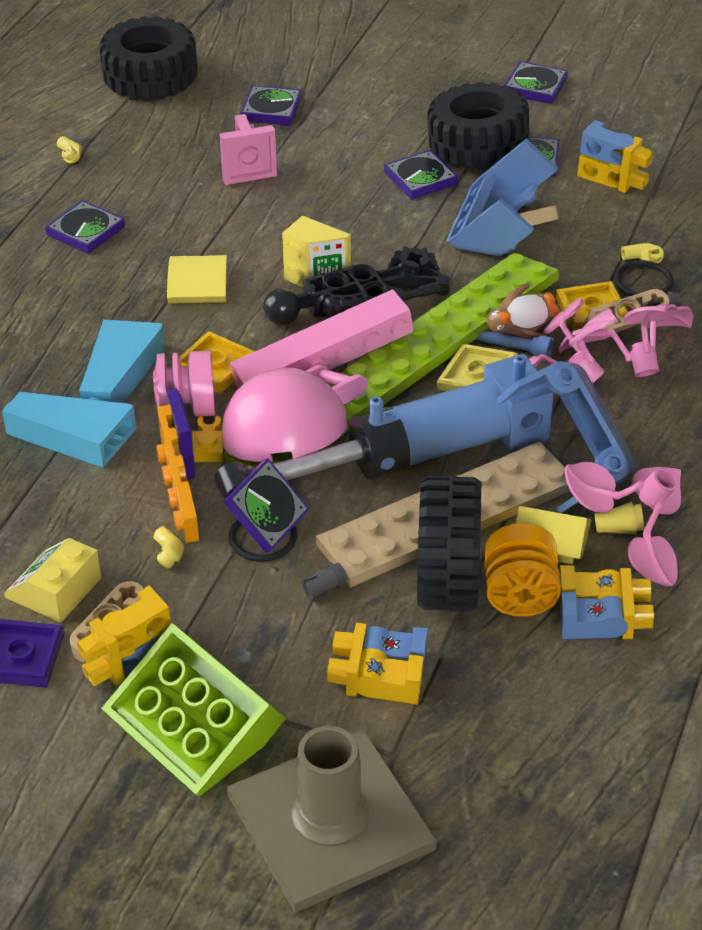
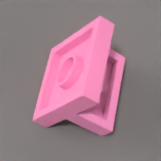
(248, 152)

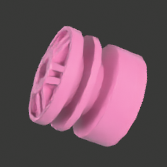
(192, 381)

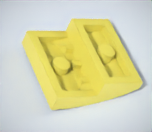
(197, 279)

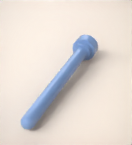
(536, 346)

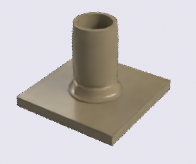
(330, 817)

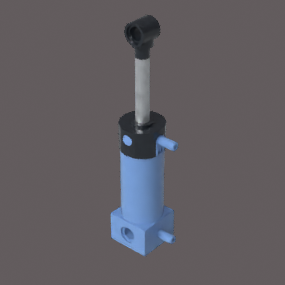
(428, 428)

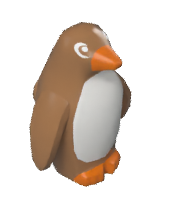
(523, 313)

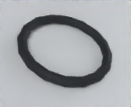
(665, 271)
(255, 557)

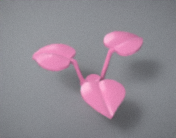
(643, 353)
(582, 356)
(656, 488)

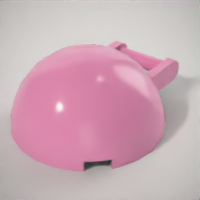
(288, 412)

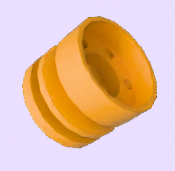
(522, 570)

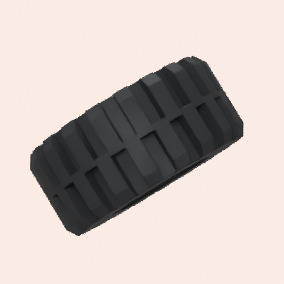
(148, 58)
(477, 124)
(449, 543)

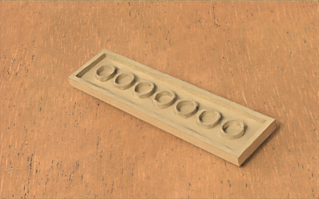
(390, 534)

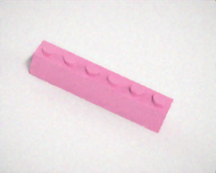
(332, 340)

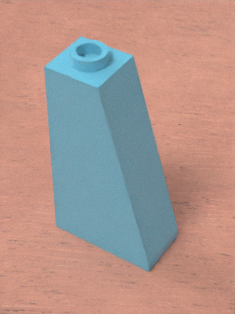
(121, 359)
(71, 425)

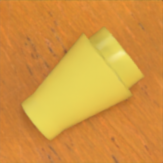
(621, 520)

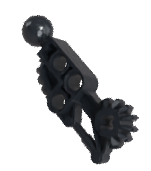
(353, 285)

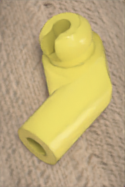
(171, 547)

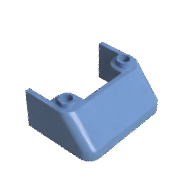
(489, 213)
(587, 412)

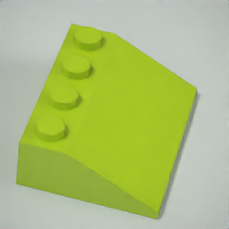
(192, 711)

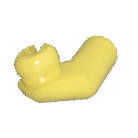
(72, 150)
(642, 251)

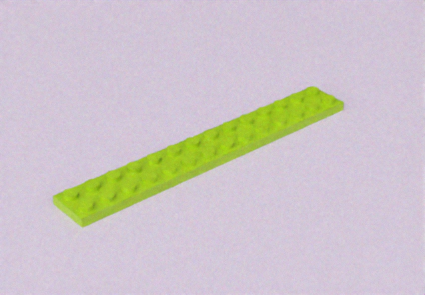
(436, 336)

